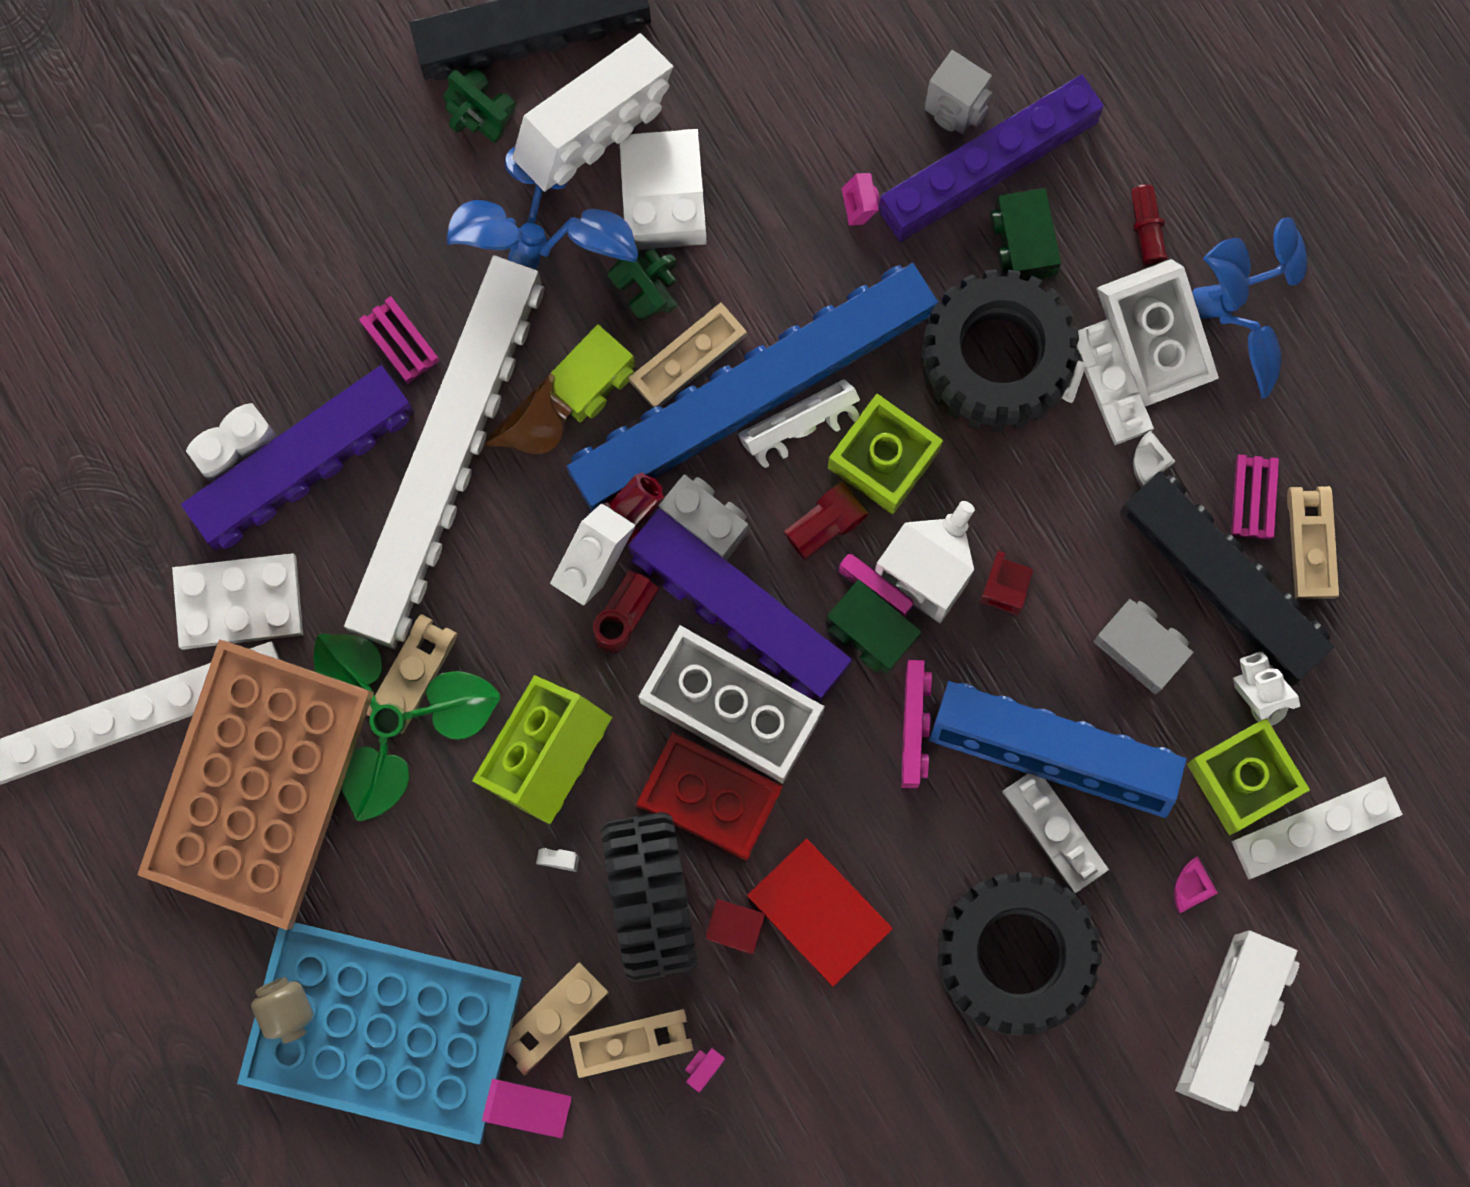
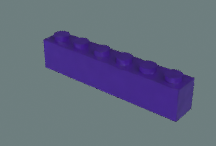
(990, 158)
(298, 459)
(739, 606)

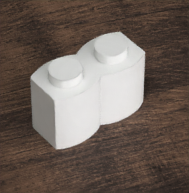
(232, 442)

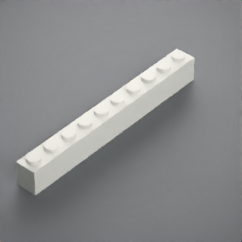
(444, 453)

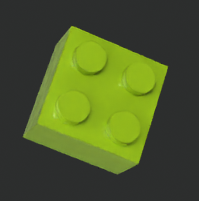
(884, 454)
(1248, 776)

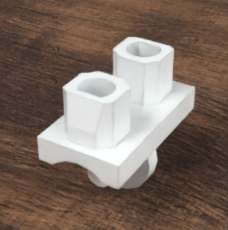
(1264, 689)

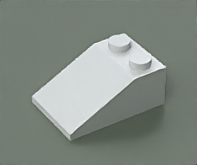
(663, 189)
(1159, 331)

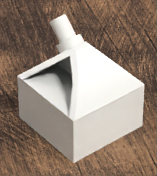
(931, 561)

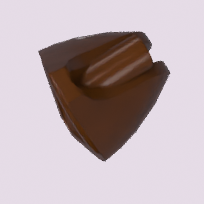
(535, 423)

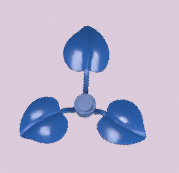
(486, 227)
(1232, 267)

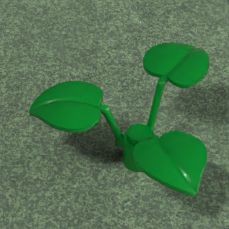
(458, 704)

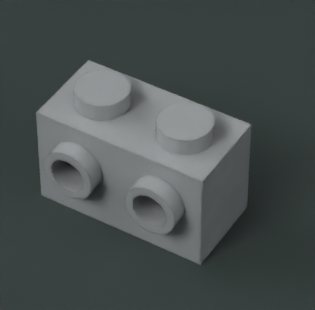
(958, 93)
(705, 517)
(1144, 645)

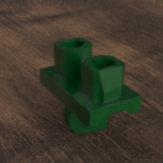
(473, 108)
(654, 294)

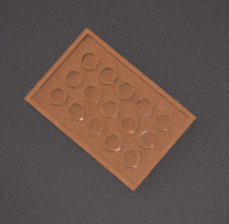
(255, 784)

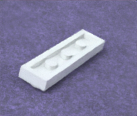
(1316, 828)

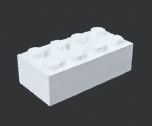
(592, 113)
(731, 704)
(1238, 1021)

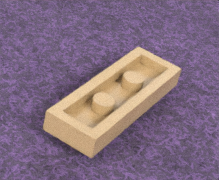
(688, 356)

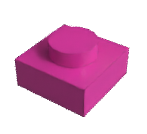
(860, 198)
(703, 1068)

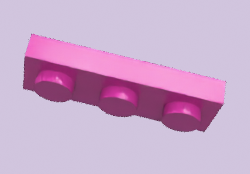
(915, 724)

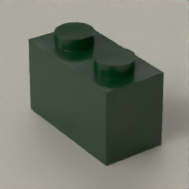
(1026, 234)
(871, 628)

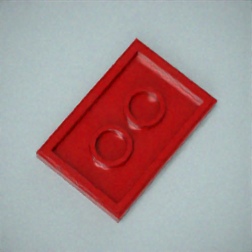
(710, 796)
(819, 912)

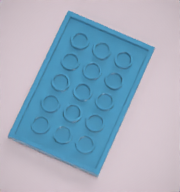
(388, 1033)

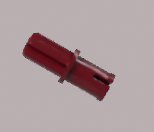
(1148, 224)

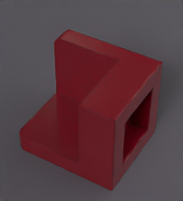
(1006, 585)
(735, 926)

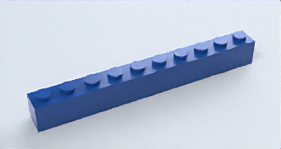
(754, 386)

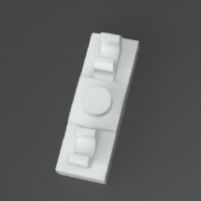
(1112, 383)
(800, 420)
(1055, 831)

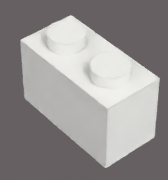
(592, 554)

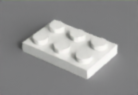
(237, 601)

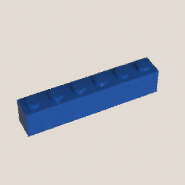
(1058, 749)

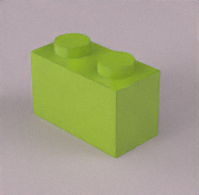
(592, 373)

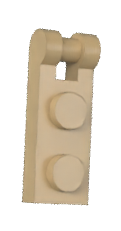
(1313, 544)
(414, 668)
(555, 1016)
(629, 1044)

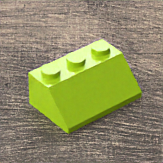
(542, 749)

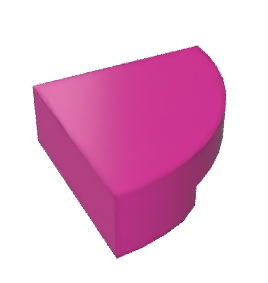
(1192, 886)

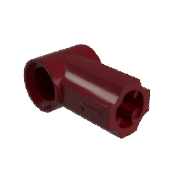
(637, 500)
(834, 514)
(625, 609)

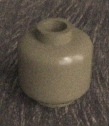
(282, 1010)

